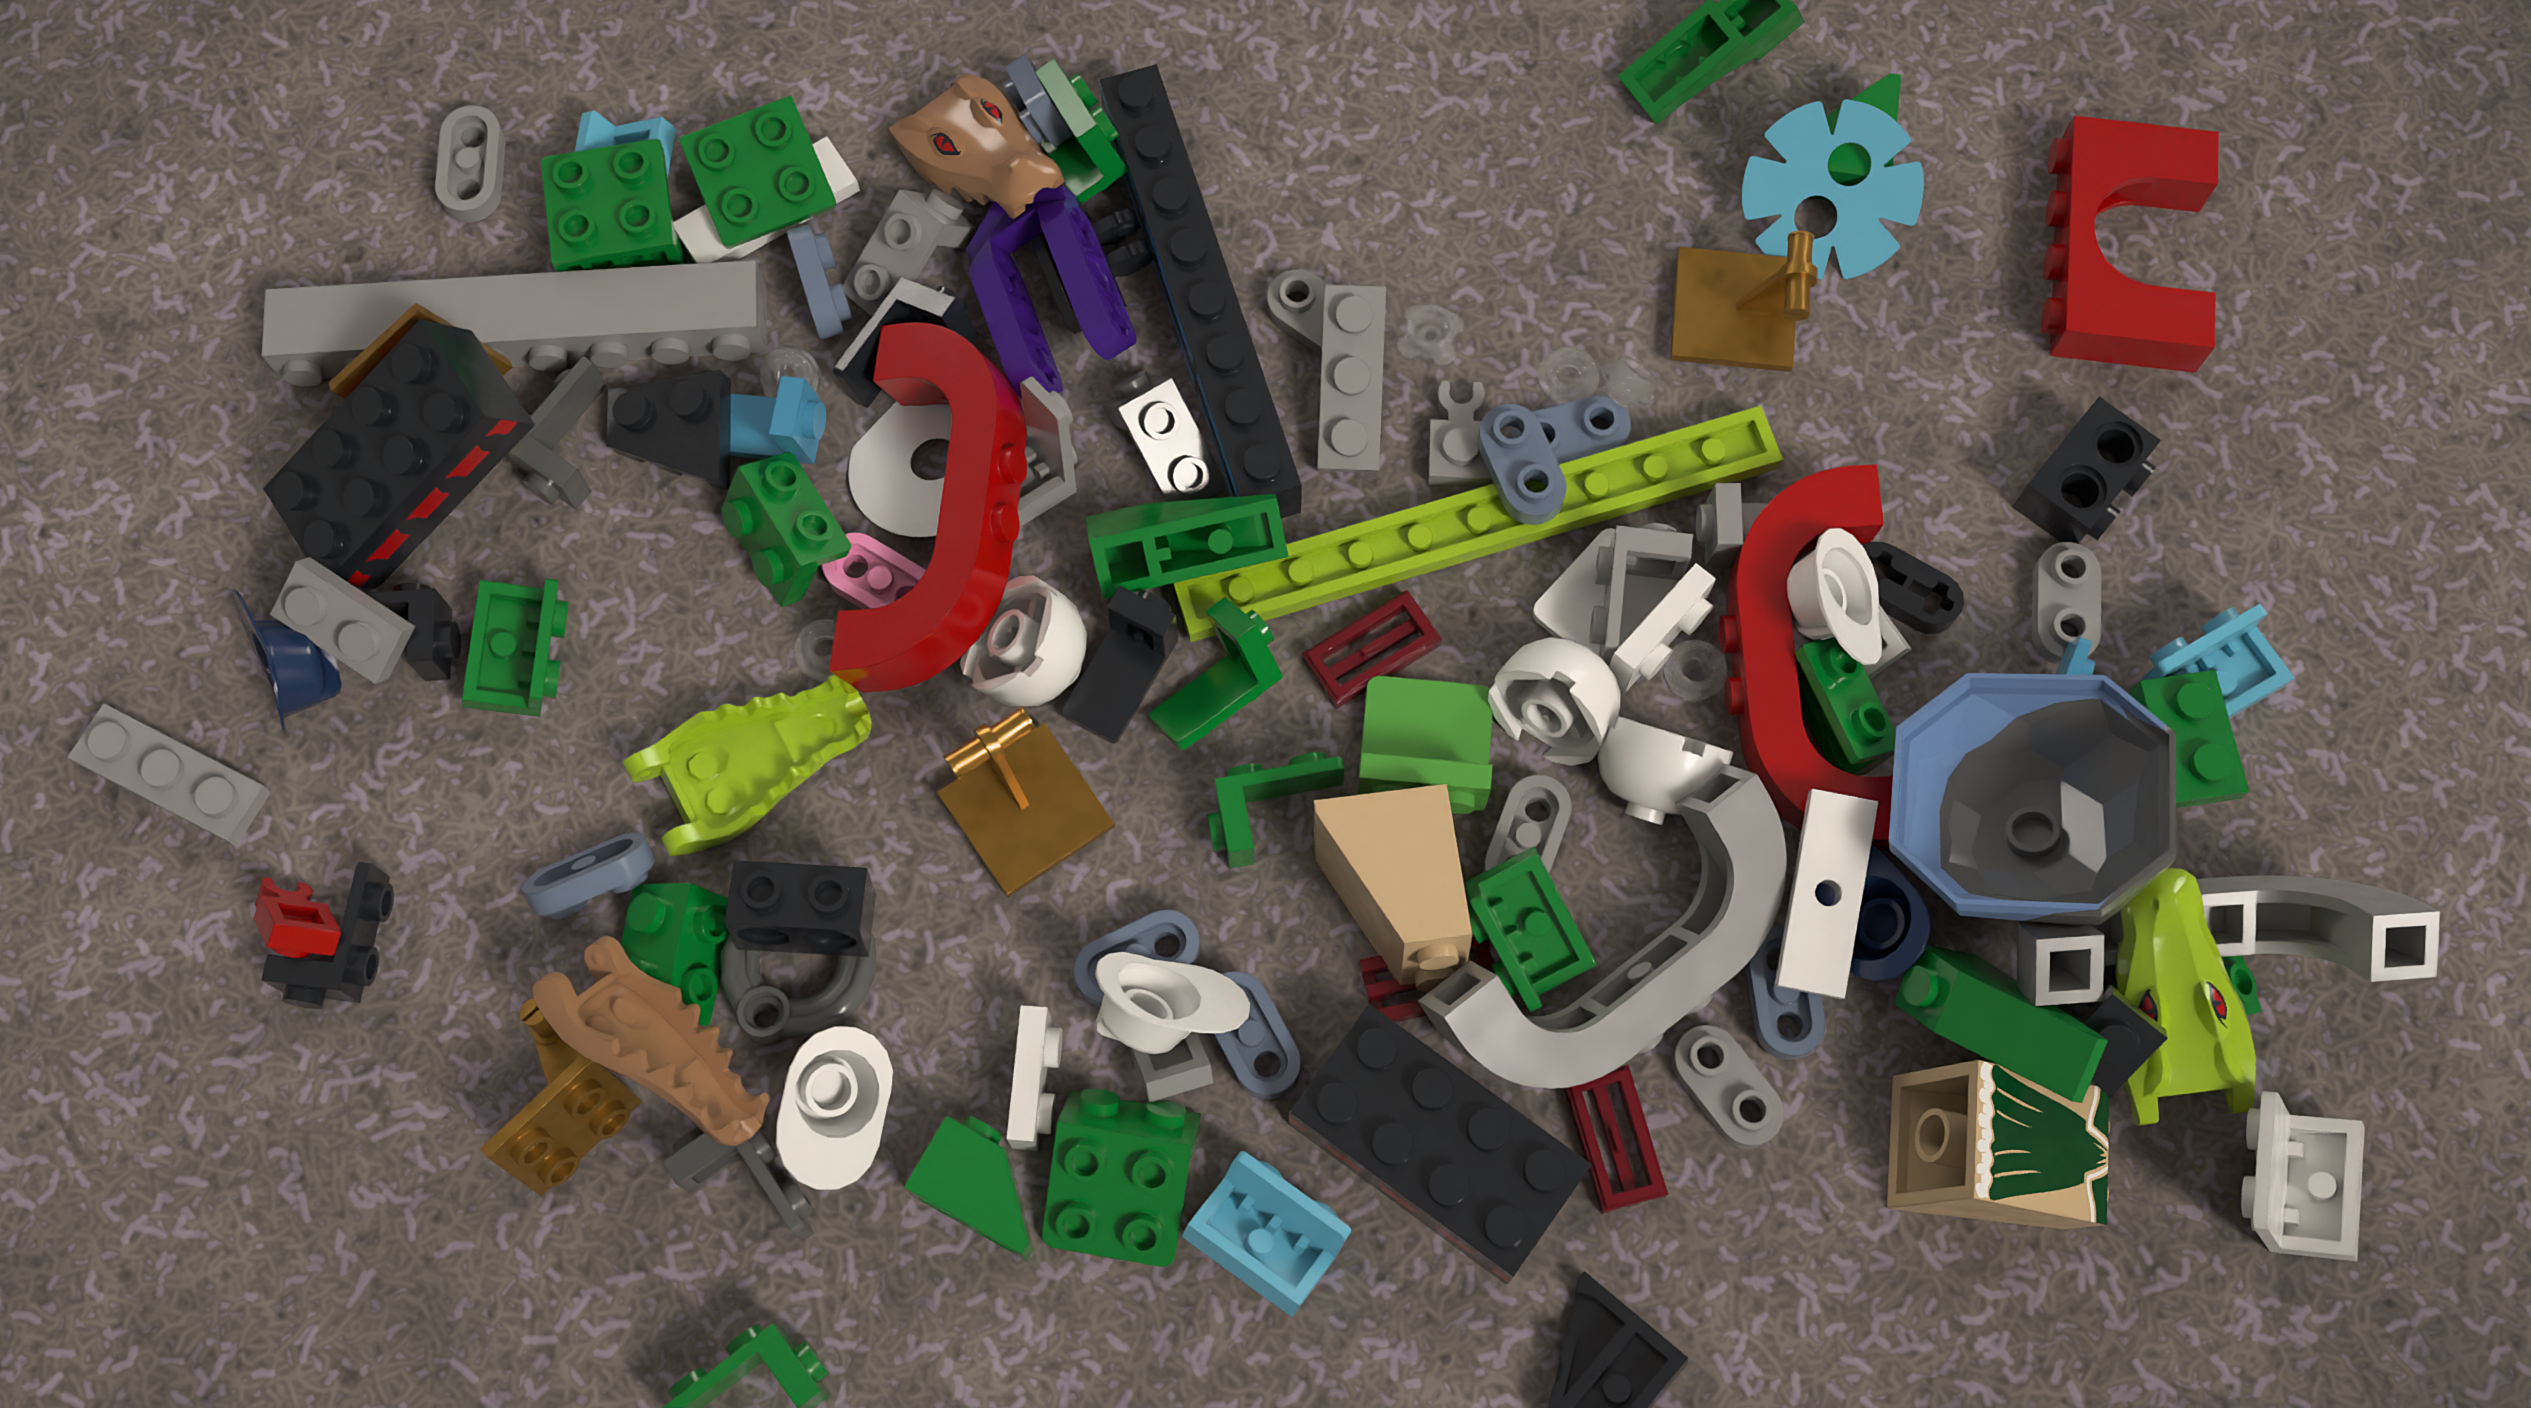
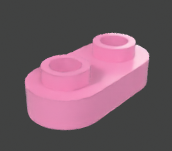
(887, 575)

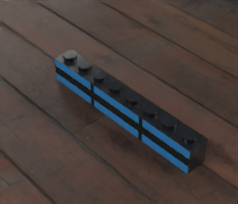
(1199, 291)

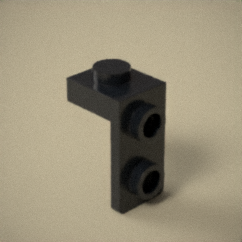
(904, 304)
(435, 635)
(1124, 665)
(355, 961)
(2129, 1033)

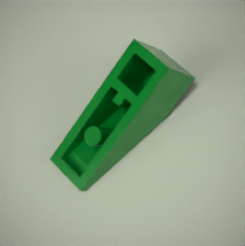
(1183, 540)
(1990, 1016)

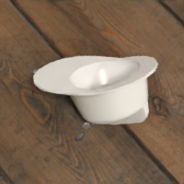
(1837, 596)
(1161, 1002)
(833, 1107)

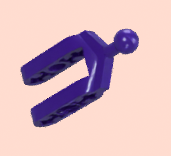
(1082, 271)

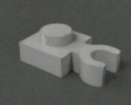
(1454, 441)

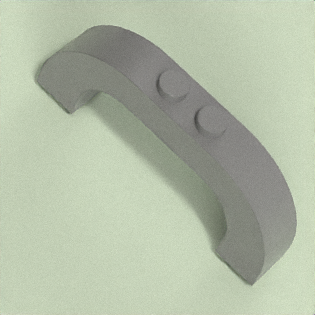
(2328, 919)
(1660, 984)

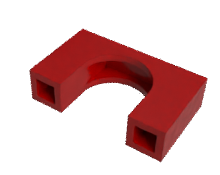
(2093, 305)

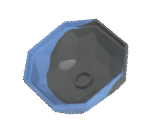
(2034, 797)

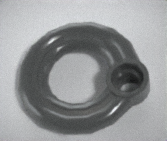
(799, 1016)

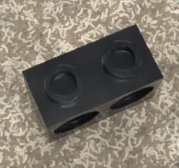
(2082, 471)
(800, 908)

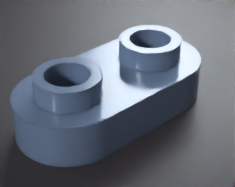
(1035, 105)
(826, 302)
(1574, 434)
(1520, 460)
(569, 883)
(1139, 939)
(1773, 1002)
(1260, 1036)

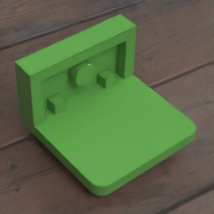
(1427, 737)

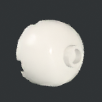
(1028, 647)
(1559, 696)
(1655, 767)

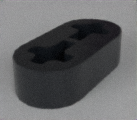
(1907, 583)

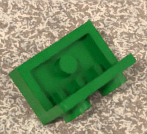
(1087, 157)
(782, 525)
(511, 647)
(1843, 708)
(2205, 744)
(1528, 926)
(678, 939)

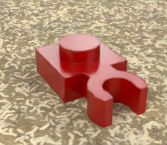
(293, 923)

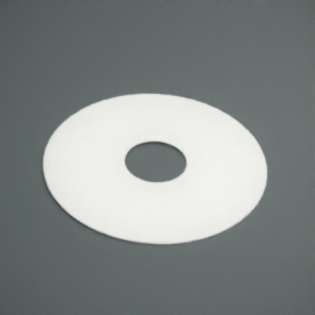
(883, 474)

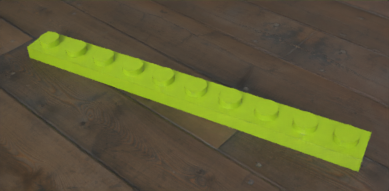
(1479, 525)

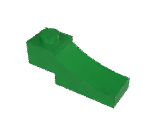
(1705, 48)

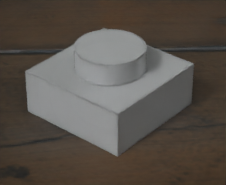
(1175, 1071)

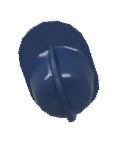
(294, 666)
(1890, 922)

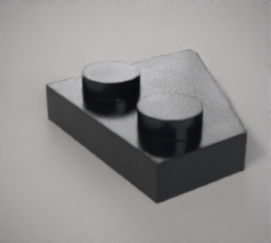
(675, 425)
(1611, 1355)

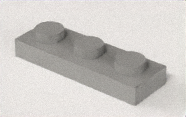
(1351, 378)
(169, 774)

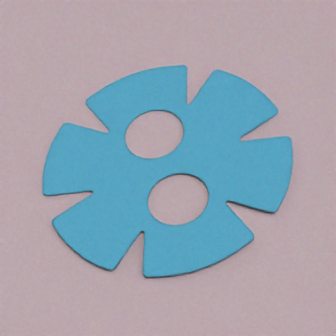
(1806, 145)

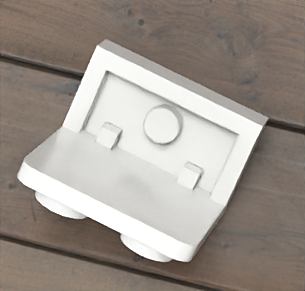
(1651, 612)
(2304, 1181)

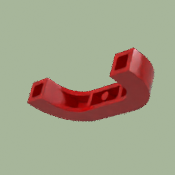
(976, 521)
(1762, 640)

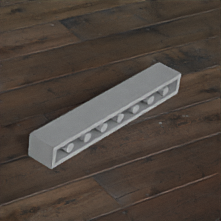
(531, 317)

